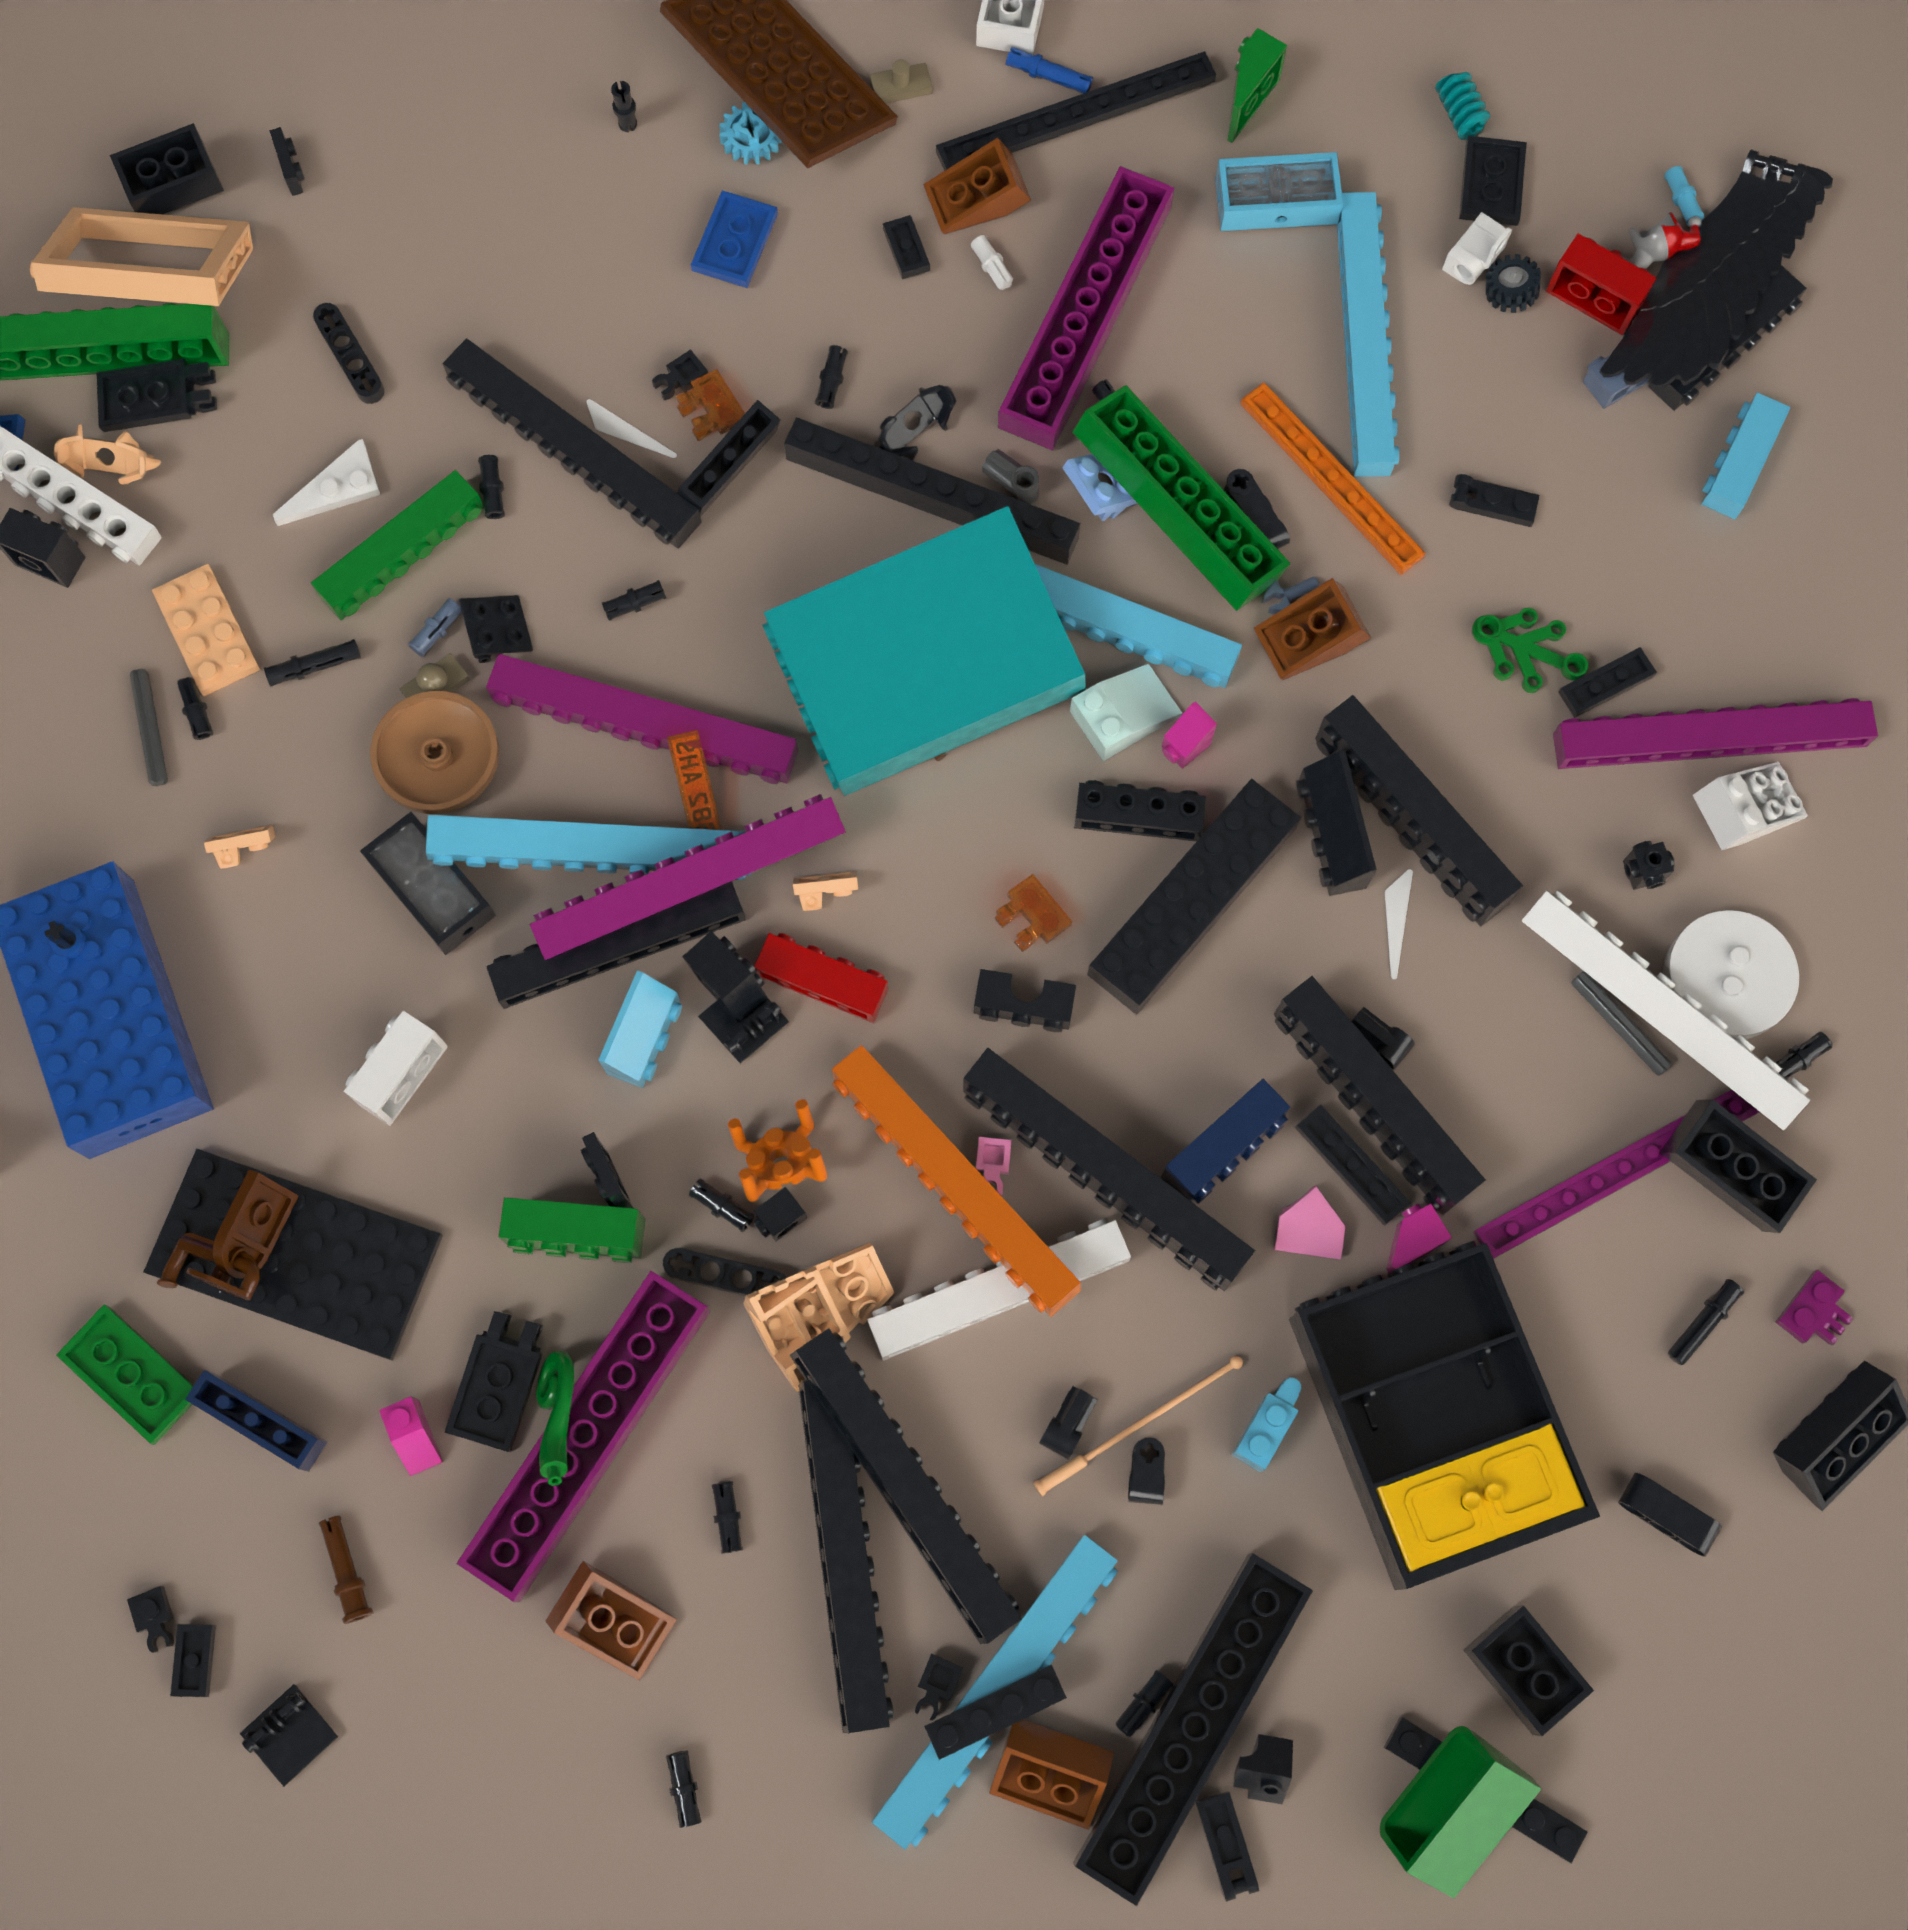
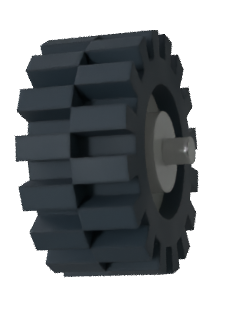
(1513, 283)

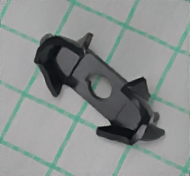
(931, 404)

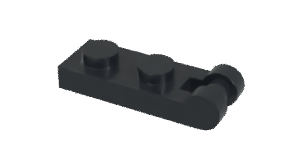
(1494, 501)
(1226, 1844)

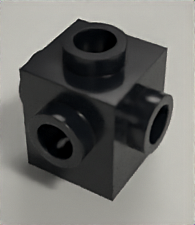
(1648, 865)

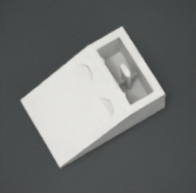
(1749, 804)

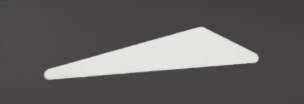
(615, 426)
(1396, 910)

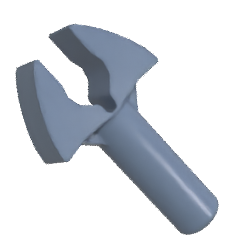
(1288, 594)

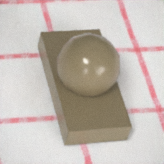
(441, 676)

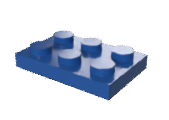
(734, 239)

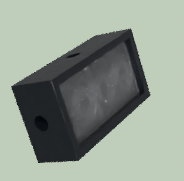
(434, 894)

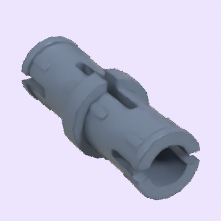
(435, 627)

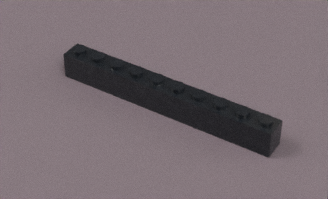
(572, 443)
(925, 487)
(906, 1487)
(845, 1571)

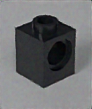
(779, 1215)

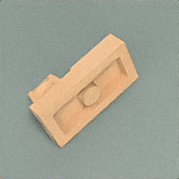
(227, 846)
(811, 887)

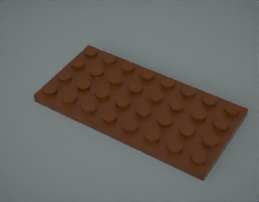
(783, 73)

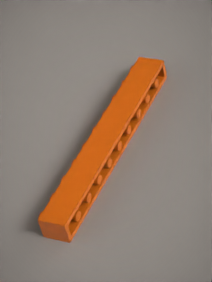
(956, 1181)

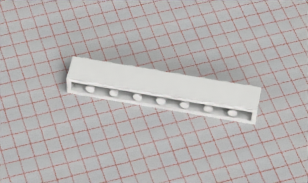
(988, 1292)

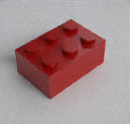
(1600, 284)

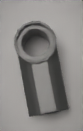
(1011, 475)

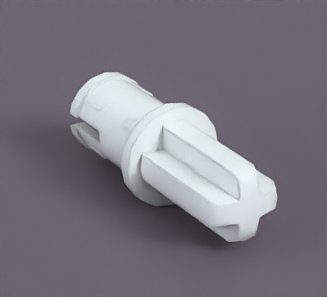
(992, 262)

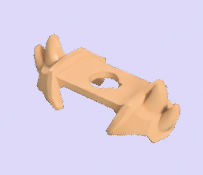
(81, 453)

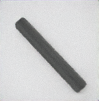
(148, 727)
(1621, 1023)

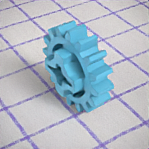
(738, 139)

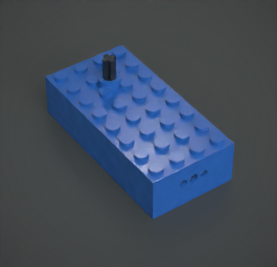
(101, 1011)

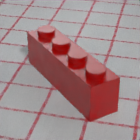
(822, 977)

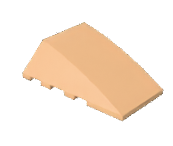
(824, 1296)

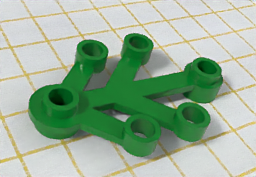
(1525, 646)

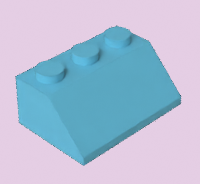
(640, 1030)

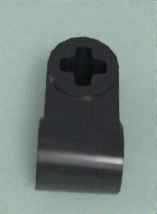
(1147, 1479)

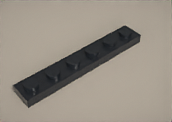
(1537, 1820)

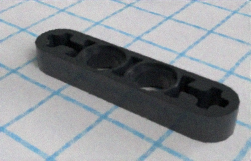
(346, 354)
(727, 1267)

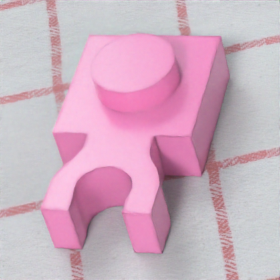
(993, 1159)

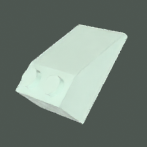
(1123, 710)

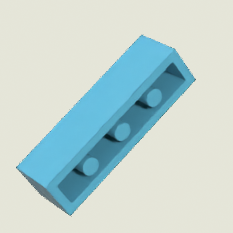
(1745, 456)

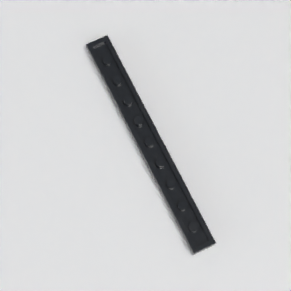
(1084, 109)

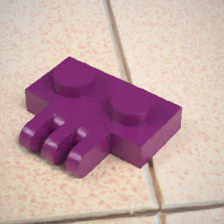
(1815, 1310)

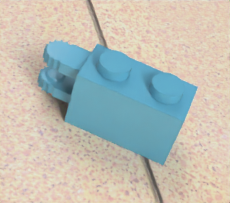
(1268, 1426)

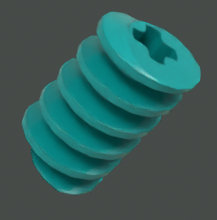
(1463, 104)

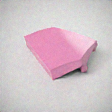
(1310, 1227)

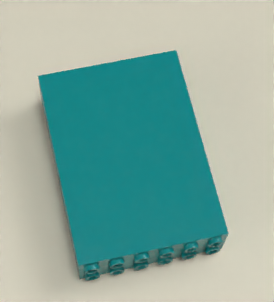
(924, 652)

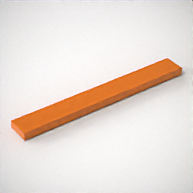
(1332, 478)

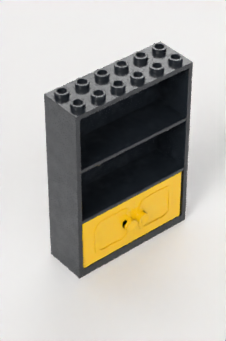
(1441, 1415)

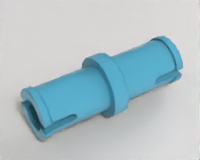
(1683, 194)

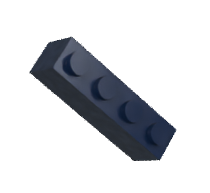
(256, 1420)

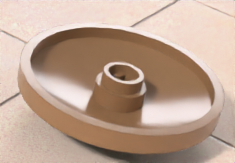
(434, 752)

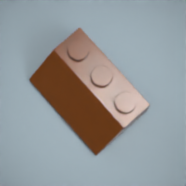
(1052, 1773)

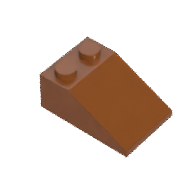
(977, 189)
(1312, 630)
(610, 1621)

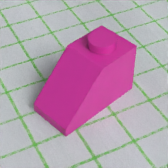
(1188, 736)
(1416, 1236)
(411, 1435)

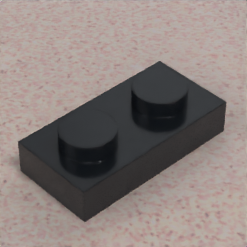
(291, 171)
(906, 247)
(193, 1660)

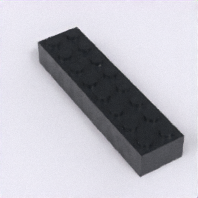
(1418, 812)
(1193, 896)
(1377, 1096)

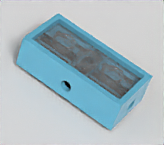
(1278, 191)

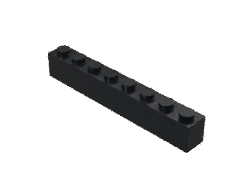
(530, 975)

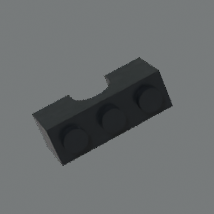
(997, 1001)

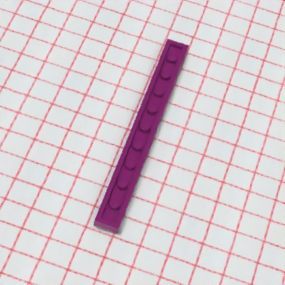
(1590, 1185)

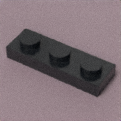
(1607, 682)

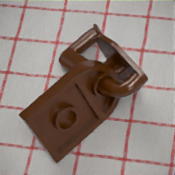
(241, 1241)

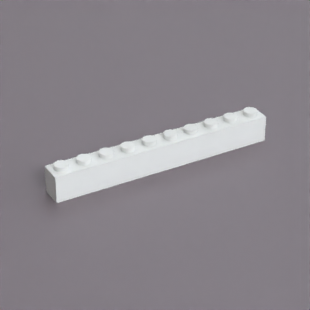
(1666, 1010)

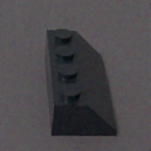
(1336, 825)
(1843, 1434)

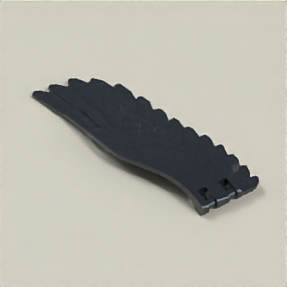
(1711, 287)

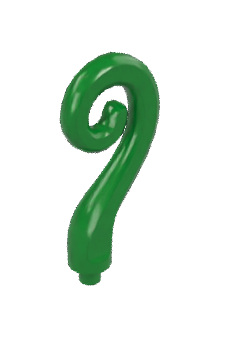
(555, 1394)

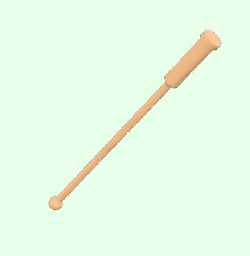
(1080, 1461)

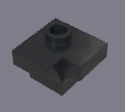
(1266, 1770)

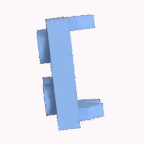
(1100, 496)

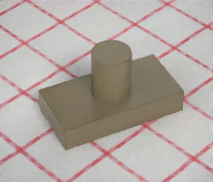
(902, 82)

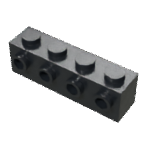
(1140, 811)

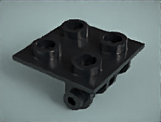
(495, 626)
(750, 1033)
(288, 1735)

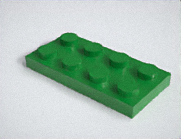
(128, 1374)

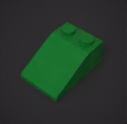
(1256, 77)

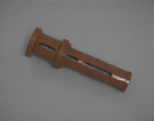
(348, 1586)

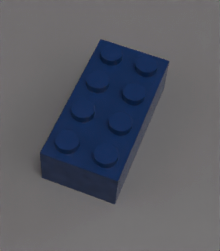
(1225, 1141)

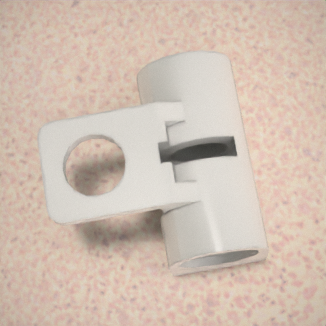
(1476, 249)

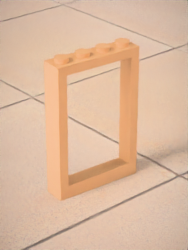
(208, 286)

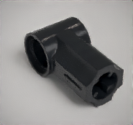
(1388, 1041)
(1065, 1430)

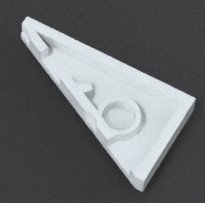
(338, 485)

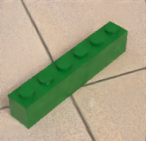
(398, 545)

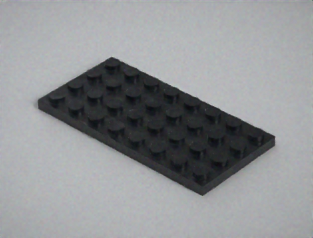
(331, 1269)

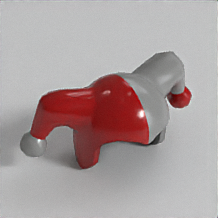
(1663, 241)

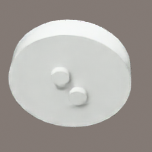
(1735, 970)

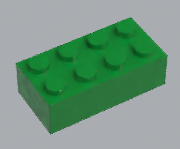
(572, 1229)

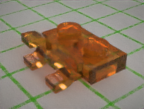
(717, 400)
(1038, 908)

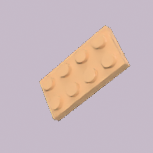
(206, 630)

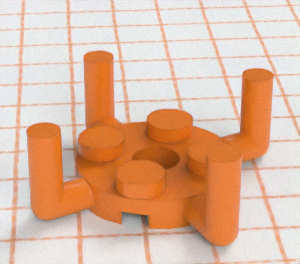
(776, 1143)

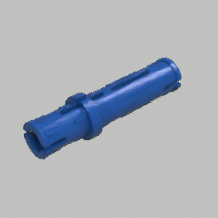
(1042, 68)

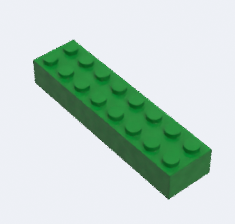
(109, 340)
(1181, 497)

